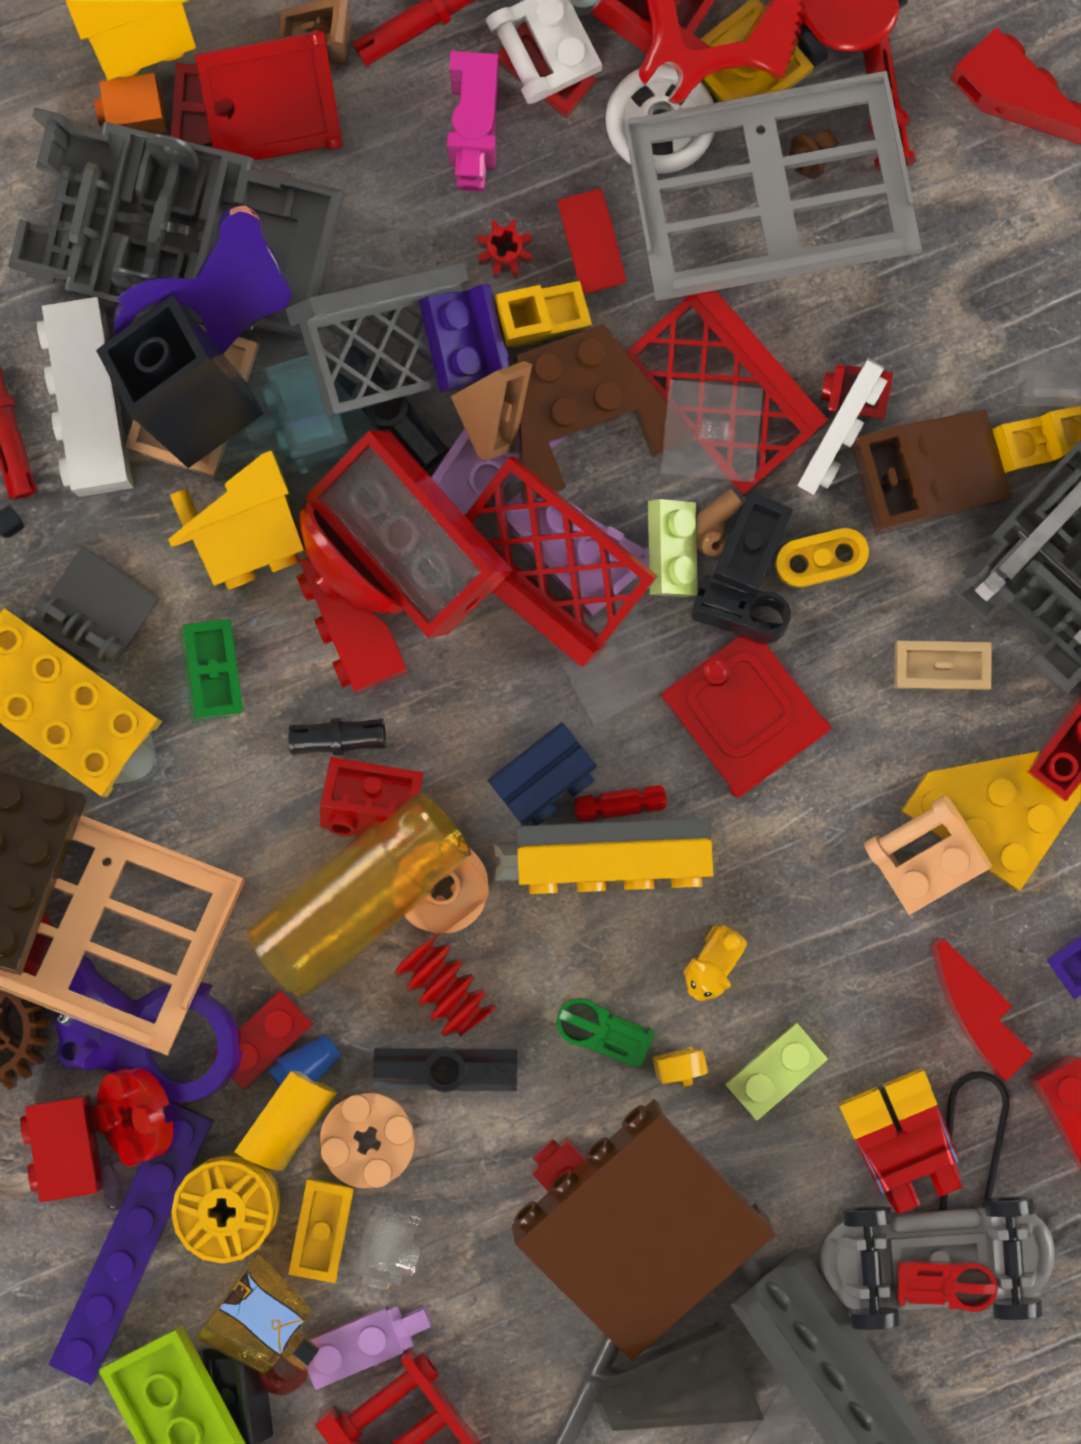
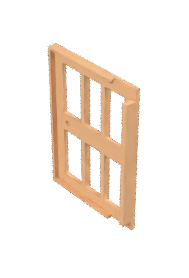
(83, 915)

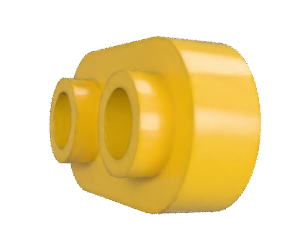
(820, 557)

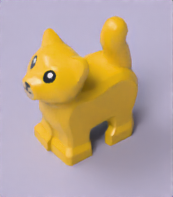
(709, 971)

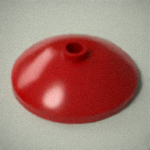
(339, 567)

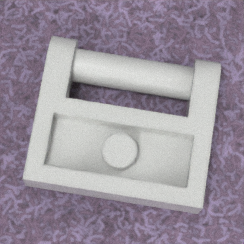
(559, 39)

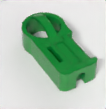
(611, 1036)

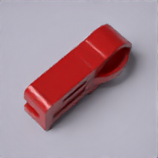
(936, 1284)

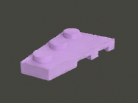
(586, 551)

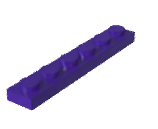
(129, 1248)

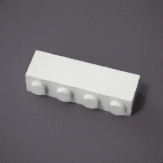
(87, 400)

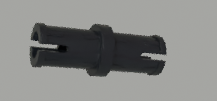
(337, 736)

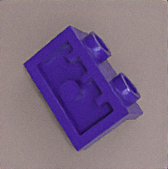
(463, 336)

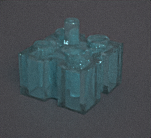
(300, 418)

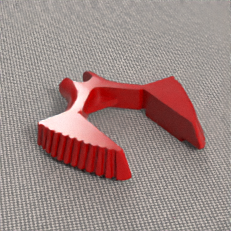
(764, 48)

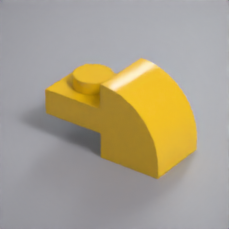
(540, 314)

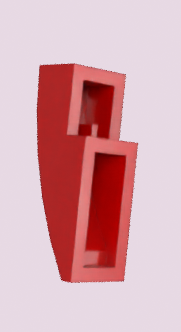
(978, 1011)

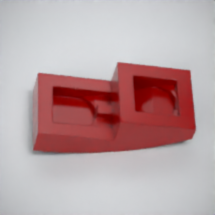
(591, 240)

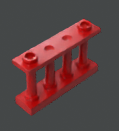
(420, 1372)

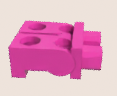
(474, 119)

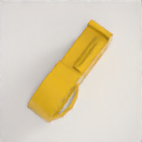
(680, 1066)

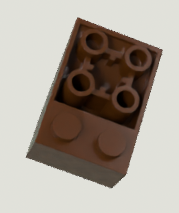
(929, 470)

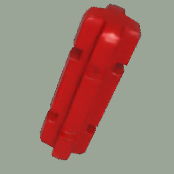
(620, 803)

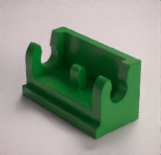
(210, 670)

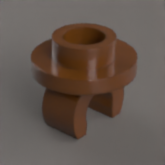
(804, 143)

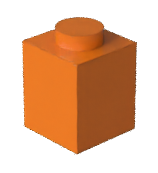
(132, 103)

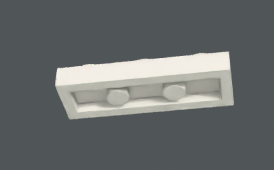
(844, 427)

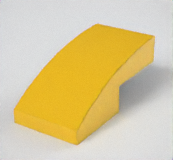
(1038, 439)

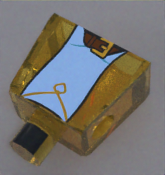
(260, 1321)

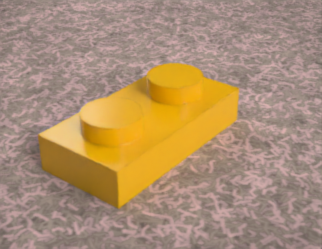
(321, 1230)

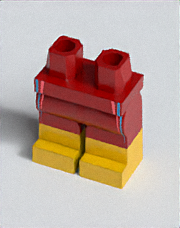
(910, 1152)

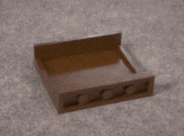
(640, 1230)

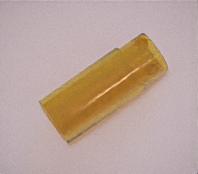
(358, 895)

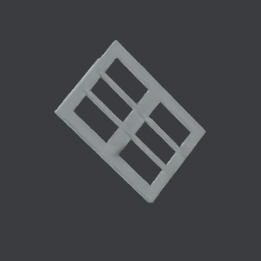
(767, 167)

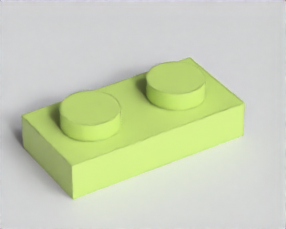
(673, 547)
(776, 1071)

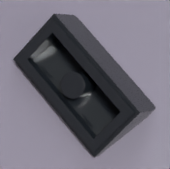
(242, 1395)

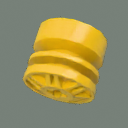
(246, 1188)

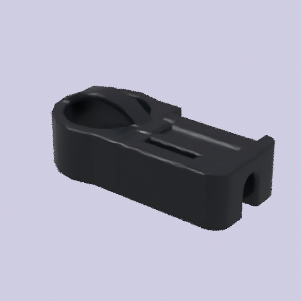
(730, 611)

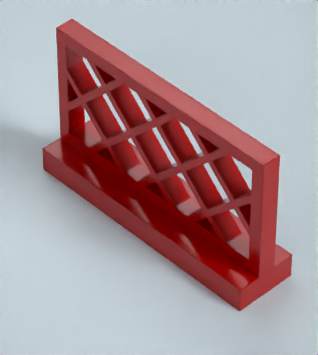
(755, 359)
(532, 599)

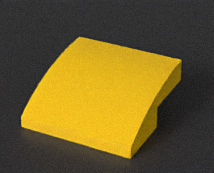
(286, 1121)

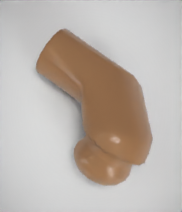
(711, 523)

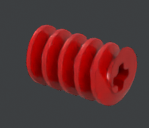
(444, 988)

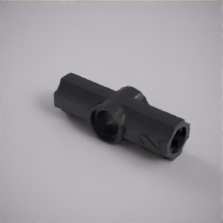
(407, 426)
(413, 1069)

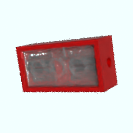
(408, 533)

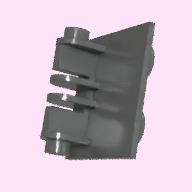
(94, 610)

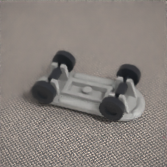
(1003, 1236)

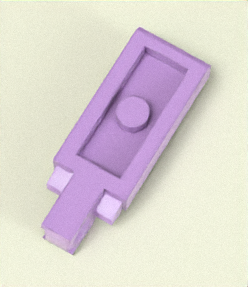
(364, 1343)

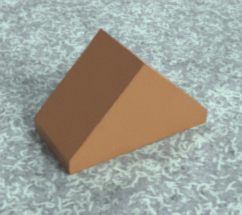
(327, 15)
(494, 409)

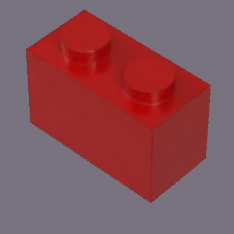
(62, 1148)

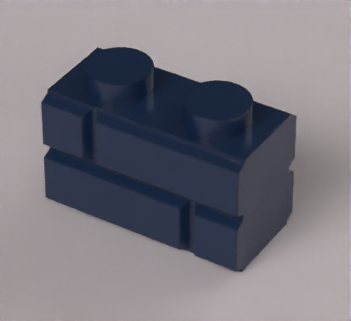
(543, 775)

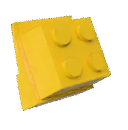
(132, 32)
(244, 526)

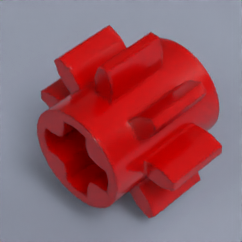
(497, 239)

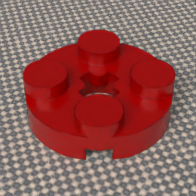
(133, 1115)

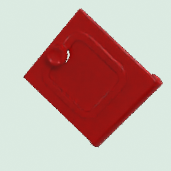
(278, 96)
(750, 720)

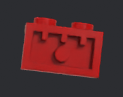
(363, 794)

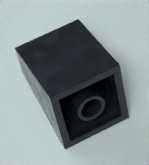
(178, 382)

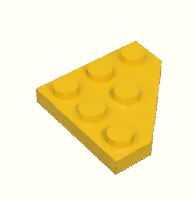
(1004, 810)

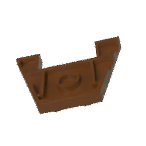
(577, 387)

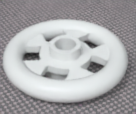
(622, 107)

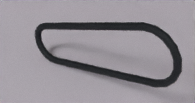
(1001, 1127)

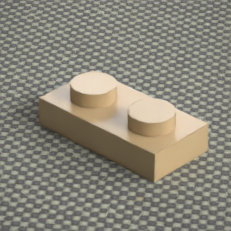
(943, 665)

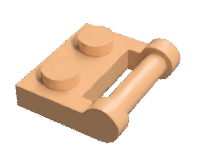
(935, 868)

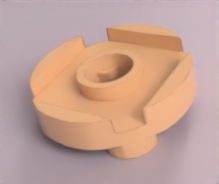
(465, 905)
(376, 1166)

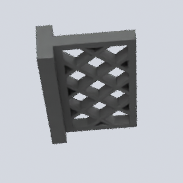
(370, 302)

